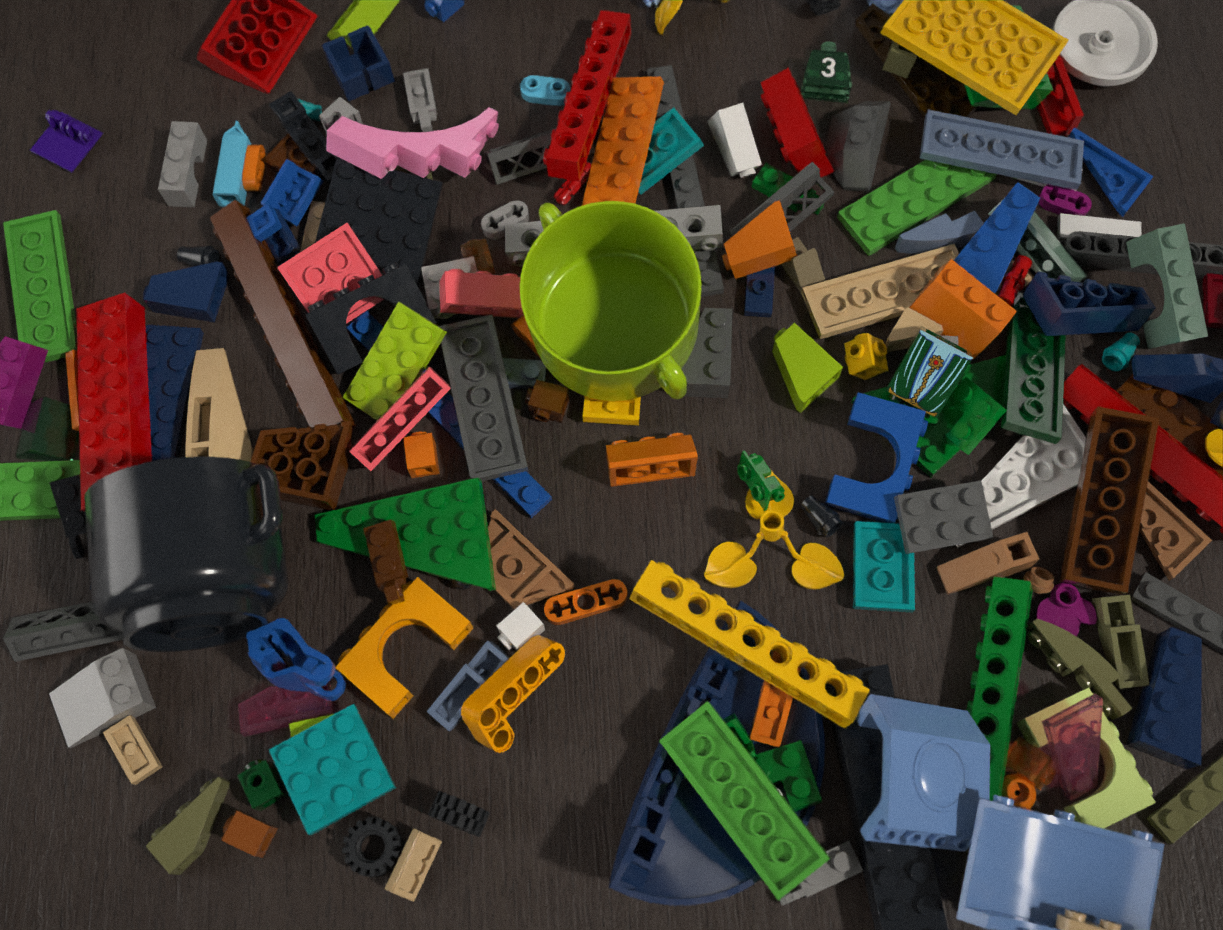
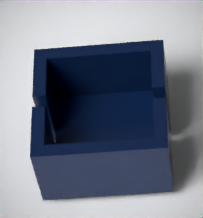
(364, 68)

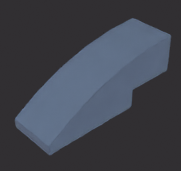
(939, 233)
(470, 677)

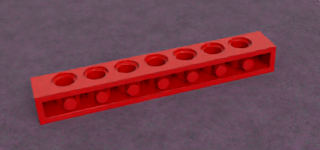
(588, 96)

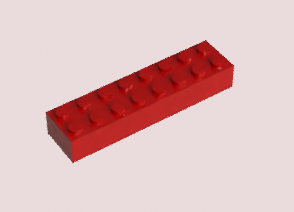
(112, 388)

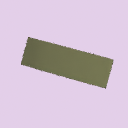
(1121, 640)

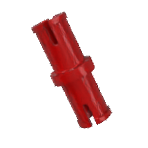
(1015, 279)

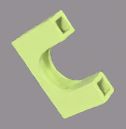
(1122, 788)

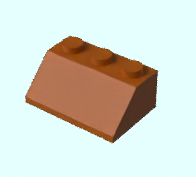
(963, 307)
(651, 459)

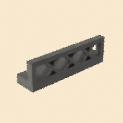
(519, 148)
(790, 194)
(67, 633)

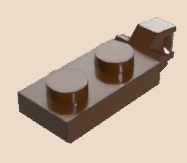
(387, 559)

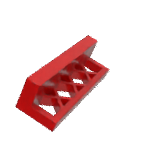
(1061, 103)

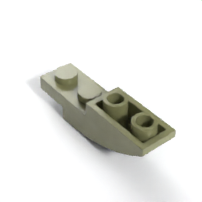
(1070, 654)

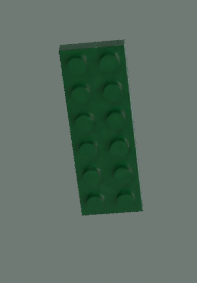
(1033, 377)

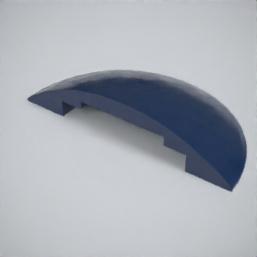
(672, 840)

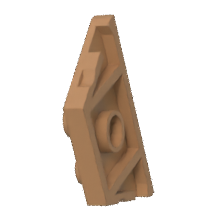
(520, 568)

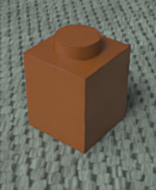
(248, 834)

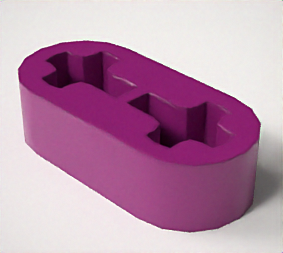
(1064, 201)

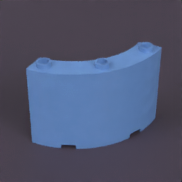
(1038, 864)

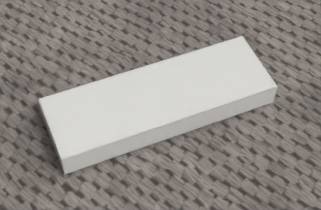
(1069, 223)

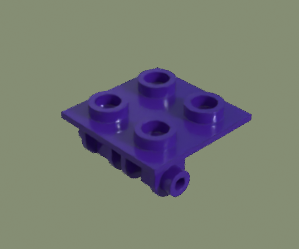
(65, 140)

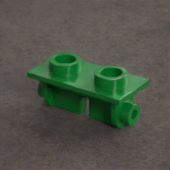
(753, 471)

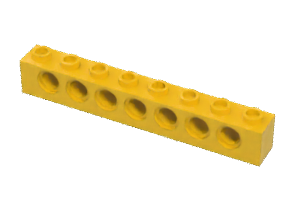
(755, 659)

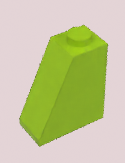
(803, 365)

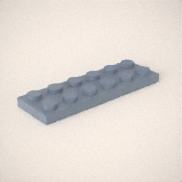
(1002, 149)

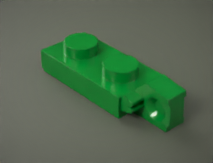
(771, 179)

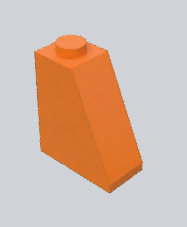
(760, 243)

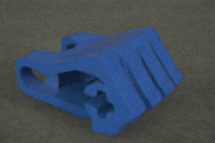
(310, 668)

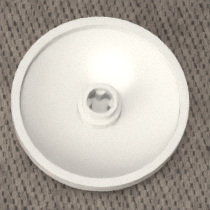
(1107, 41)

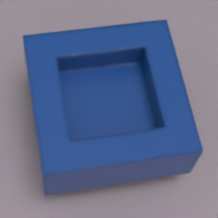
(264, 222)

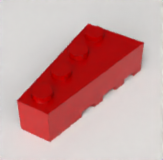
(793, 123)

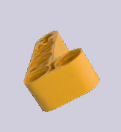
(507, 688)

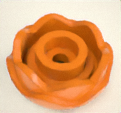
(1026, 789)

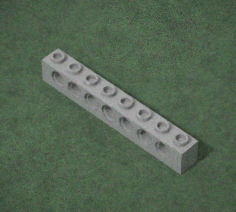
(706, 219)

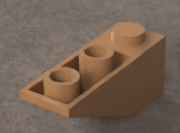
(980, 566)

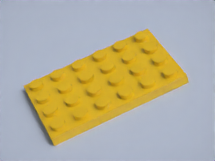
(979, 44)

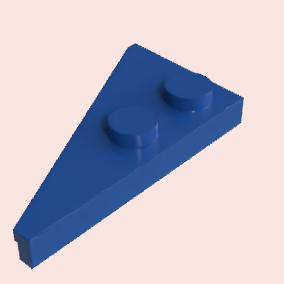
(1115, 175)

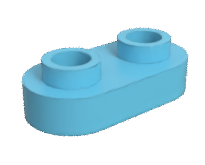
(544, 90)

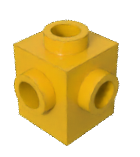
(866, 356)

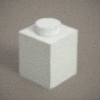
(519, 627)

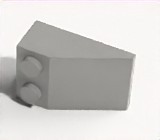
(101, 697)

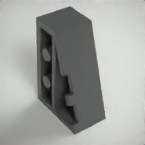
(710, 360)

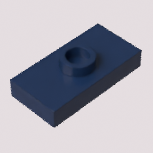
(282, 243)
(759, 293)

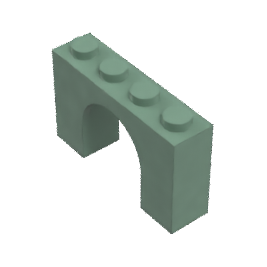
(1182, 312)

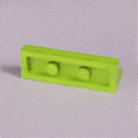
(361, 14)

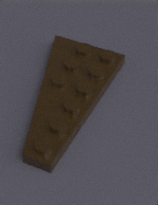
(925, 84)

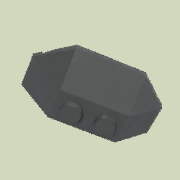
(855, 143)

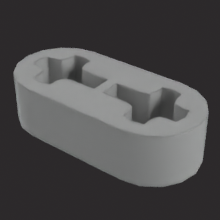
(503, 216)

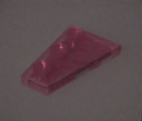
(278, 707)
(1075, 745)

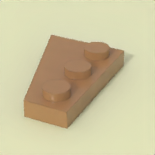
(1169, 533)

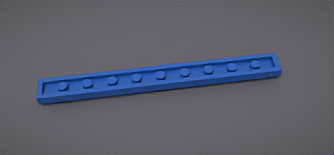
(519, 487)

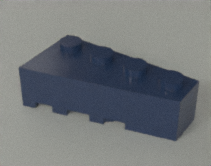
(1086, 307)
(1170, 707)

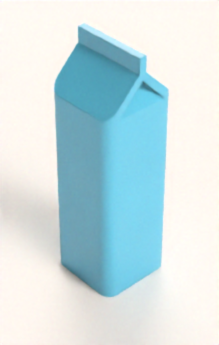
(228, 178)

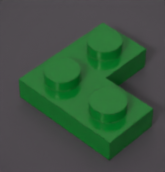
(979, 415)
(792, 767)

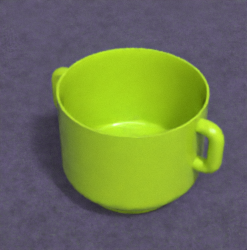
(612, 300)

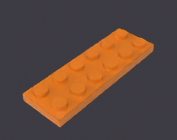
(624, 140)

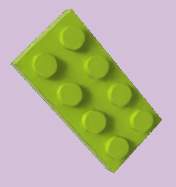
(394, 361)

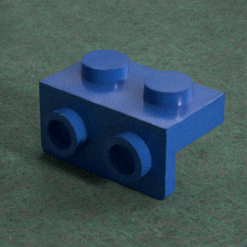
(292, 191)

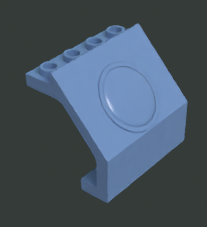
(930, 775)

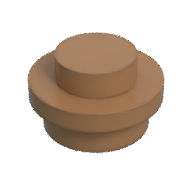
(1040, 579)

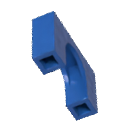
(902, 428)

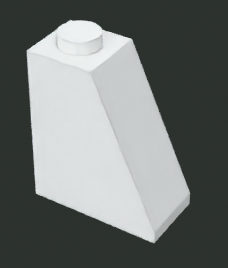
(735, 140)

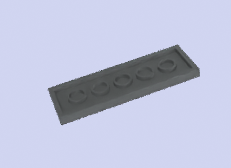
(482, 399)

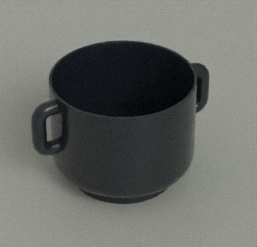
(186, 551)

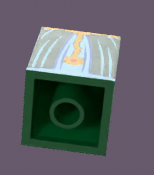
(928, 372)

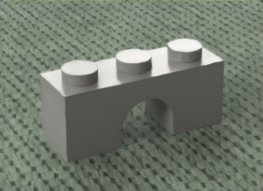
(177, 179)

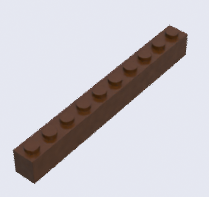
(280, 319)

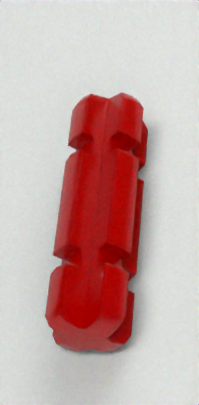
(570, 187)

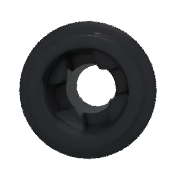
(198, 255)
(821, 516)

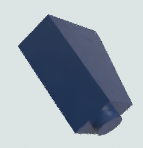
(188, 292)

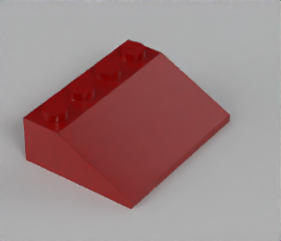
(256, 40)

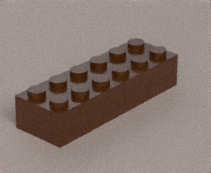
(1109, 500)

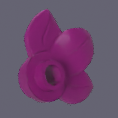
(1066, 615)

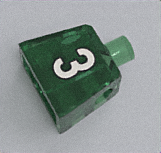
(827, 75)

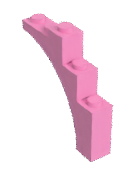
(417, 152)

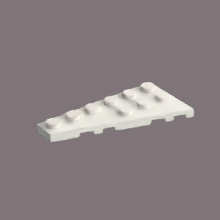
(1033, 473)

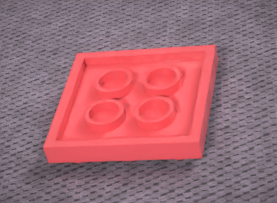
(329, 267)

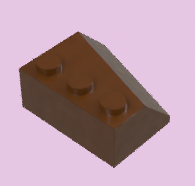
(307, 461)

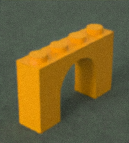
(364, 662)

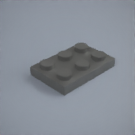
(943, 517)

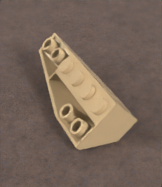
(214, 410)

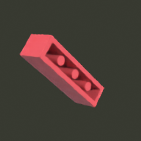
(480, 294)
(400, 418)

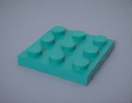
(332, 769)

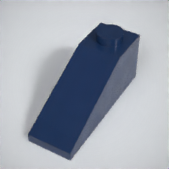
(1185, 374)

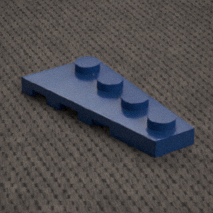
(996, 241)

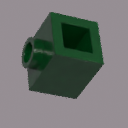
(262, 784)

